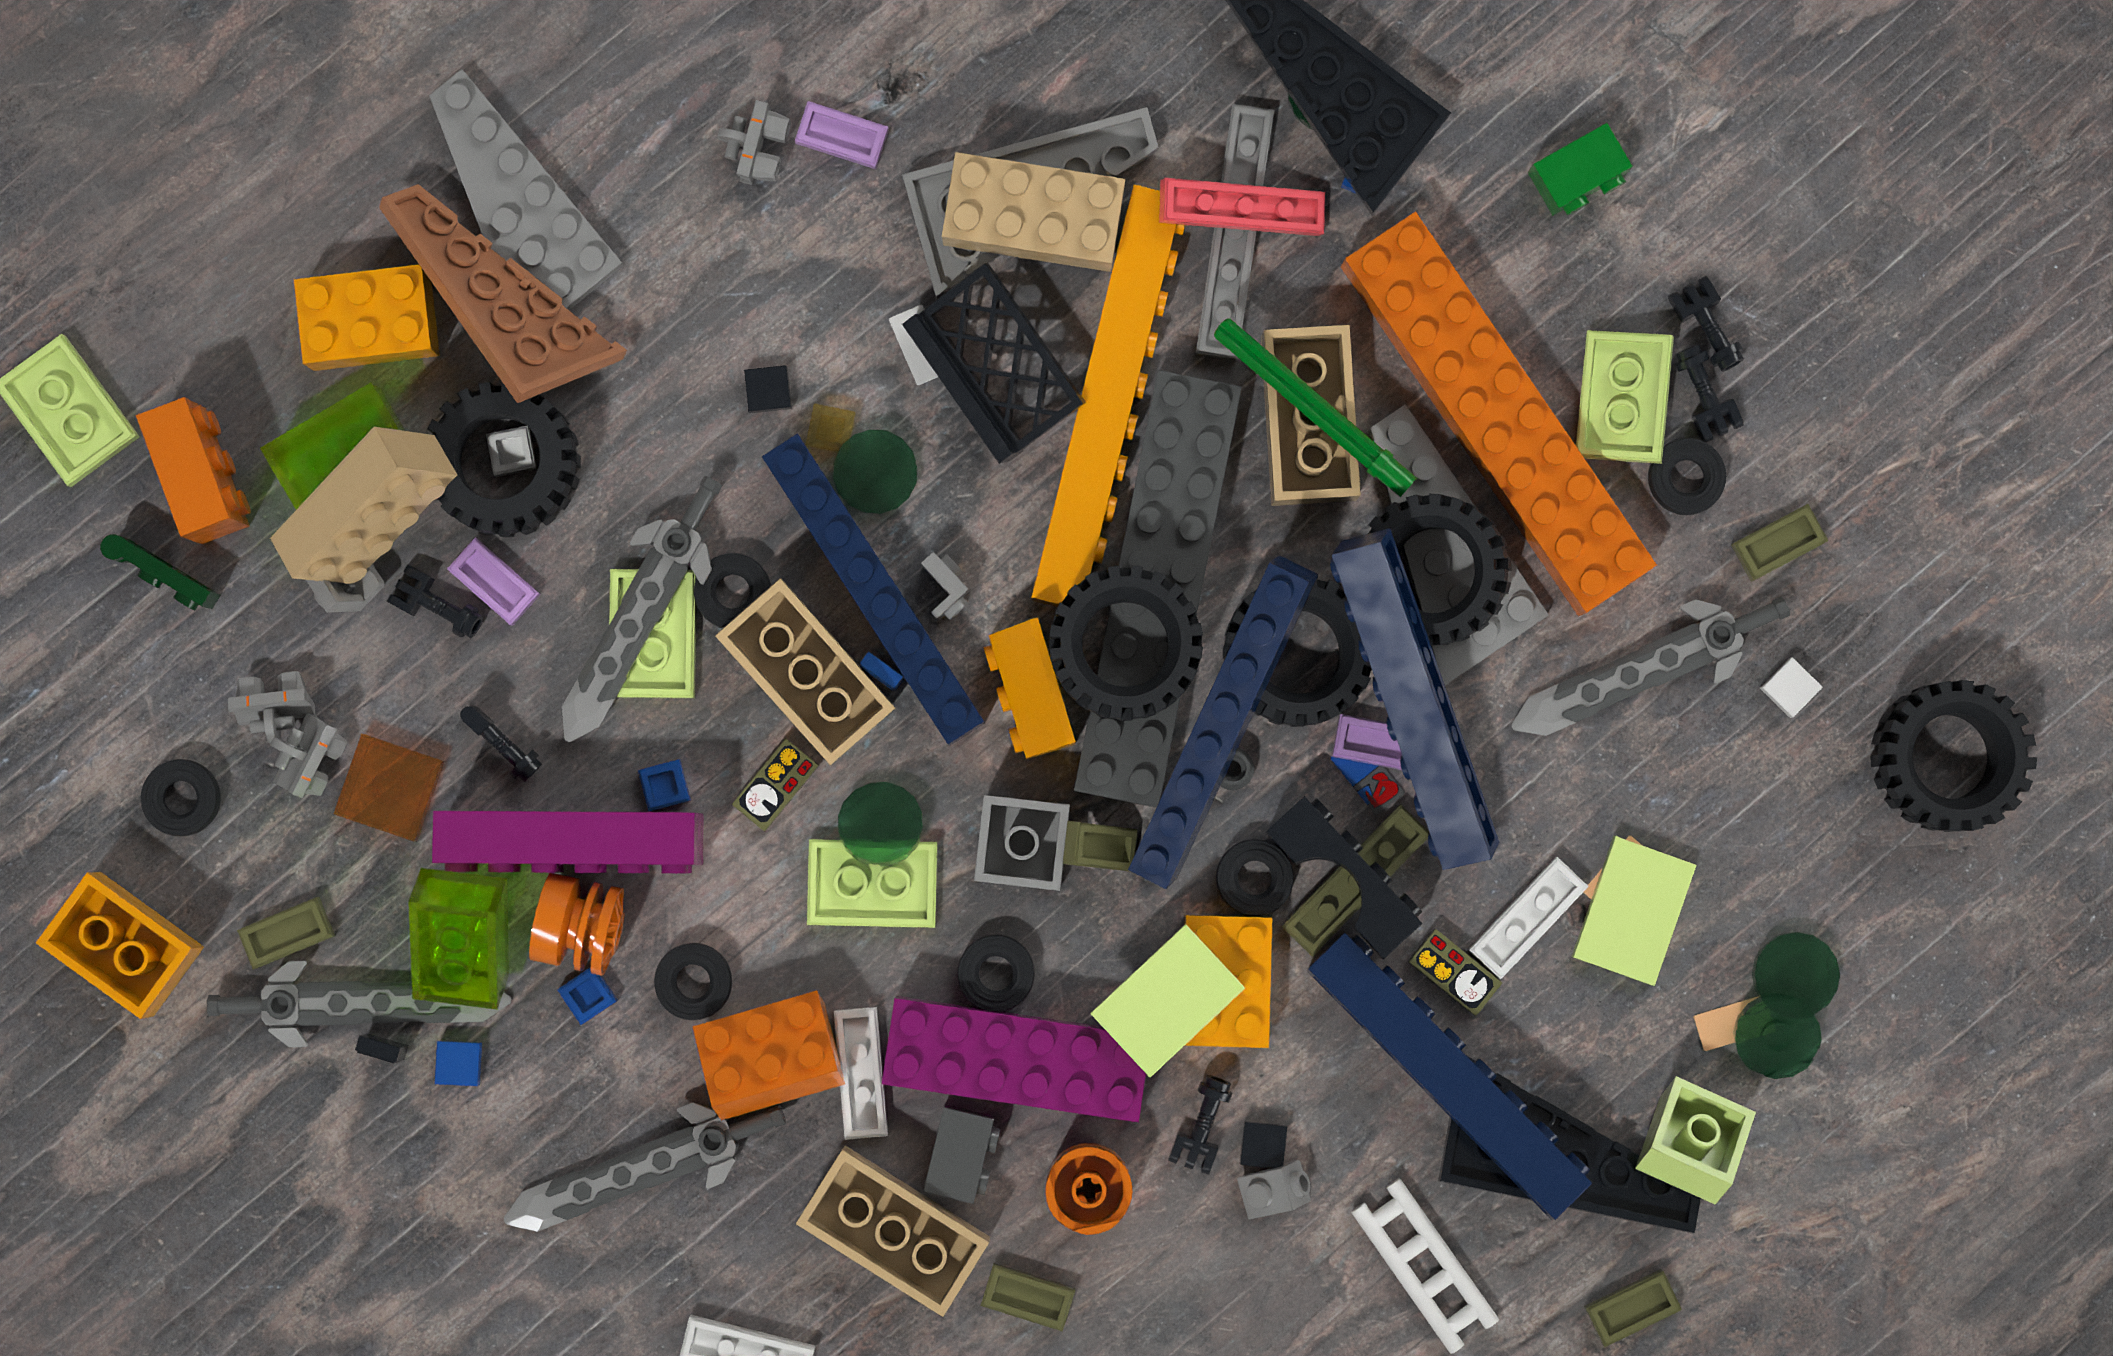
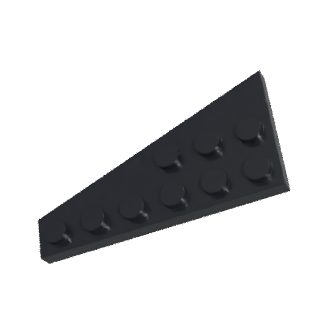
(1352, 99)
(1616, 1185)

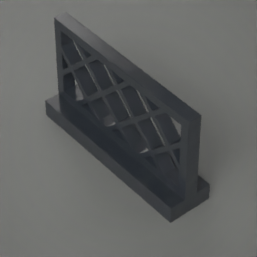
(963, 383)

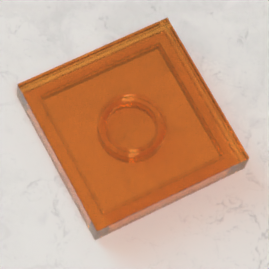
(389, 787)

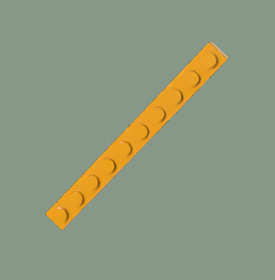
(1109, 392)

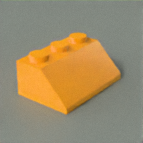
(1029, 689)

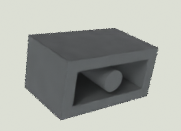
(960, 1153)

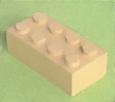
(1033, 212)
(1302, 458)
(363, 506)
(805, 671)
(893, 1231)

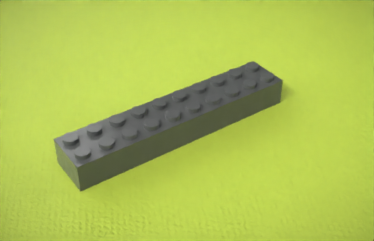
(1169, 534)

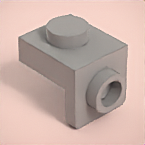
(946, 574)
(347, 597)
(1274, 1190)

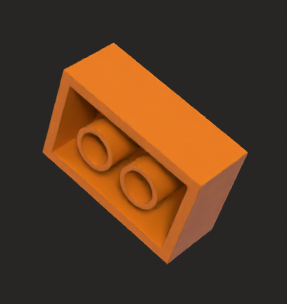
(194, 470)
(768, 1055)

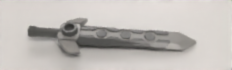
(641, 608)
(1651, 665)
(339, 1004)
(642, 1168)

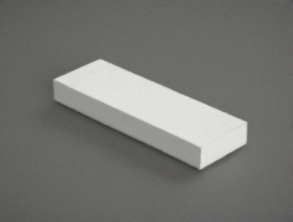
(1528, 918)
(863, 1072)
(717, 1338)

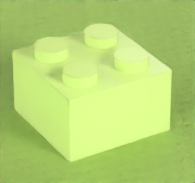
(1695, 1140)

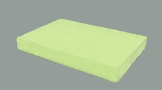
(1624, 396)
(66, 410)
(668, 656)
(871, 895)
(1634, 910)
(1167, 1000)

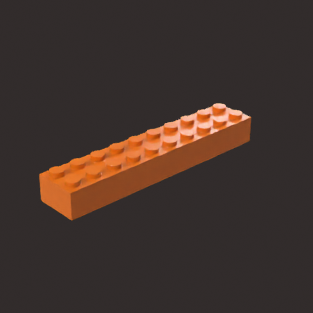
(1497, 414)

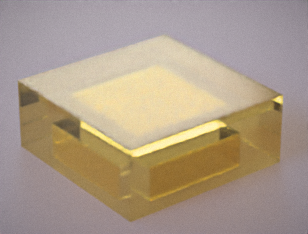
(829, 427)

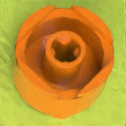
(1073, 1208)

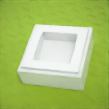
(511, 451)
(1791, 687)

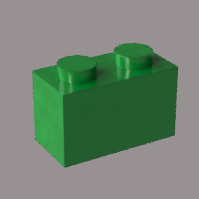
(1580, 170)

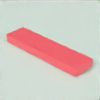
(1242, 207)

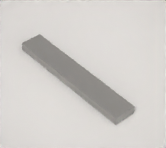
(1234, 248)

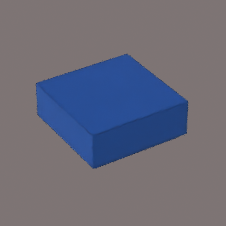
(881, 671)
(664, 785)
(587, 995)
(458, 1063)

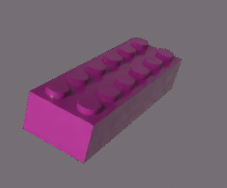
(563, 838)
(1011, 1059)

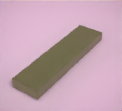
(1340, 895)

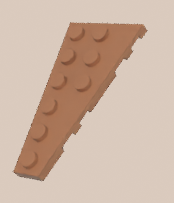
(499, 303)

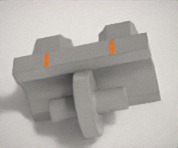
(763, 125)
(271, 710)
(302, 755)

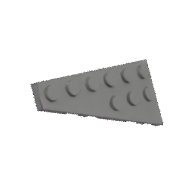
(1098, 147)
(518, 199)
(1441, 561)

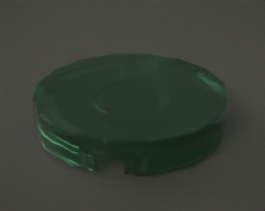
(874, 471)
(880, 824)
(1797, 967)
(1777, 1035)

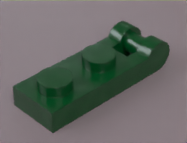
(158, 571)

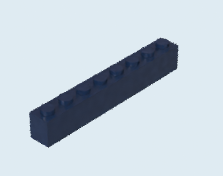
(873, 589)
(1414, 699)
(1223, 721)
(1449, 1077)

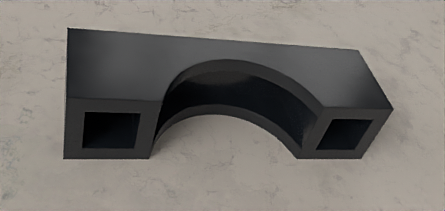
(1307, 836)

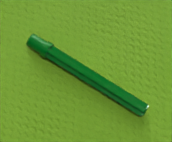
(1376, 460)

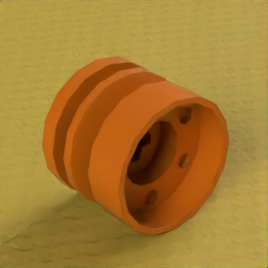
(578, 924)

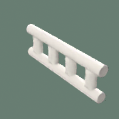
(1452, 1270)

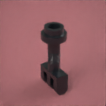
(1726, 354)
(1713, 410)
(465, 620)
(483, 725)
(1215, 1091)

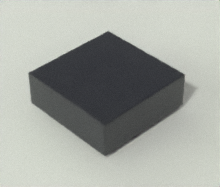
(767, 389)
(381, 1048)
(1263, 1144)

